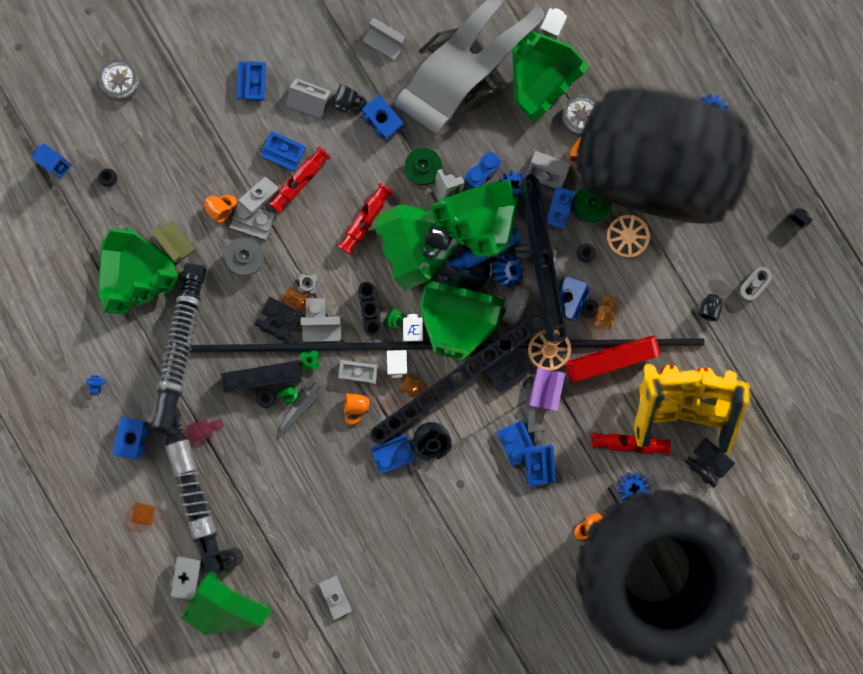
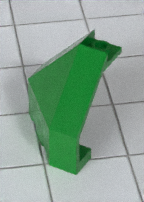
(543, 72)
(479, 217)
(403, 235)
(132, 271)
(458, 318)
(221, 609)

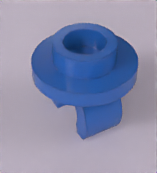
(95, 383)

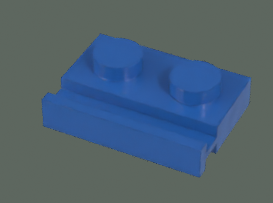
(251, 80)
(283, 151)
(514, 440)
(393, 454)
(539, 465)

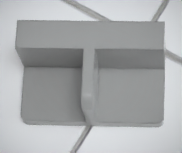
(447, 185)

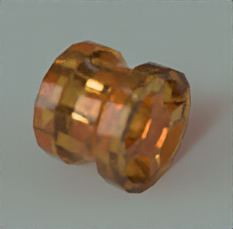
(410, 386)

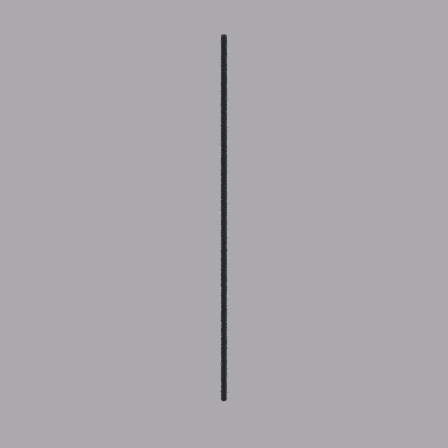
(419, 345)

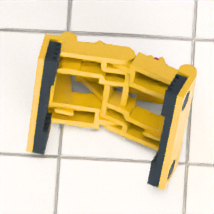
(683, 391)

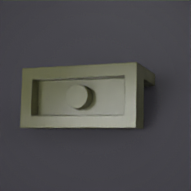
(173, 241)

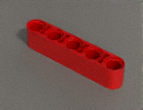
(612, 358)

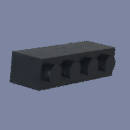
(261, 376)

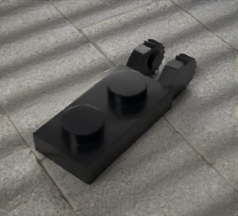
(463, 278)

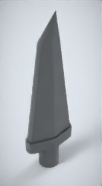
(301, 405)
(534, 415)

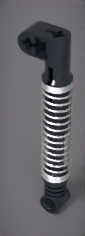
(170, 388)

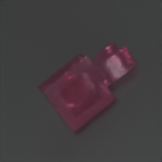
(203, 430)

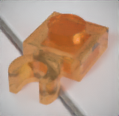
(605, 314)

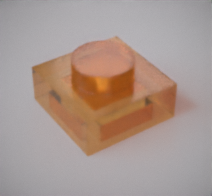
(143, 513)

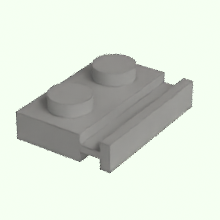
(254, 225)

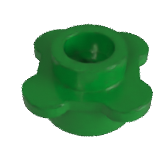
(305, 364)

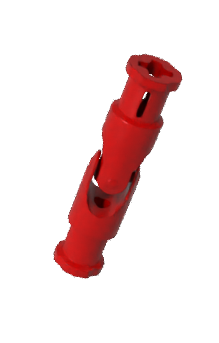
(304, 174)
(367, 215)
(612, 442)

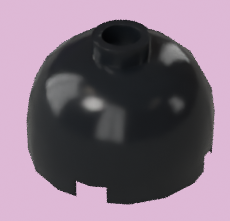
(431, 441)

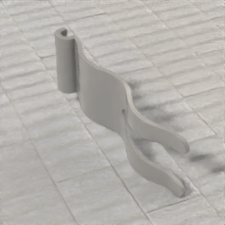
(455, 71)

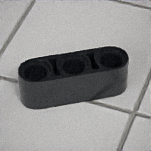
(366, 301)

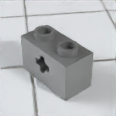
(192, 567)

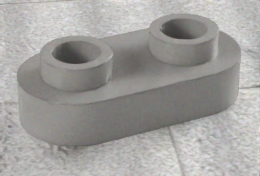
(754, 284)

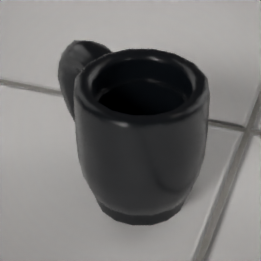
(346, 97)
(437, 239)
(711, 308)

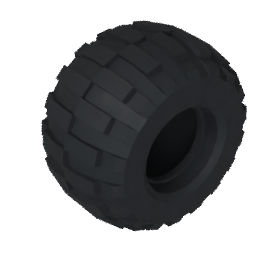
(665, 154)
(695, 616)

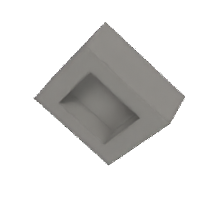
(315, 307)

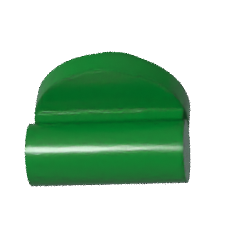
(394, 319)
(289, 394)

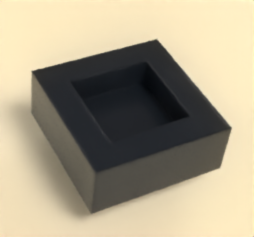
(800, 217)

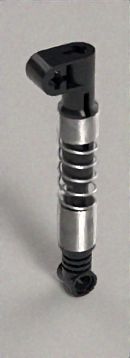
(200, 523)

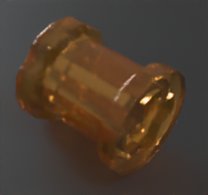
(294, 298)

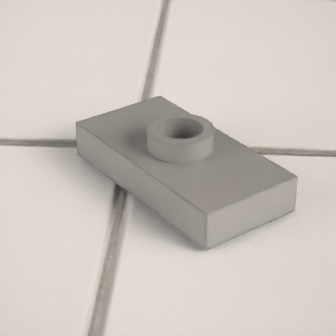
(258, 195)
(358, 371)
(335, 597)

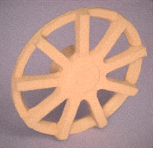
(628, 235)
(548, 350)

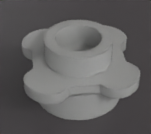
(311, 287)

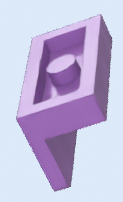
(546, 389)

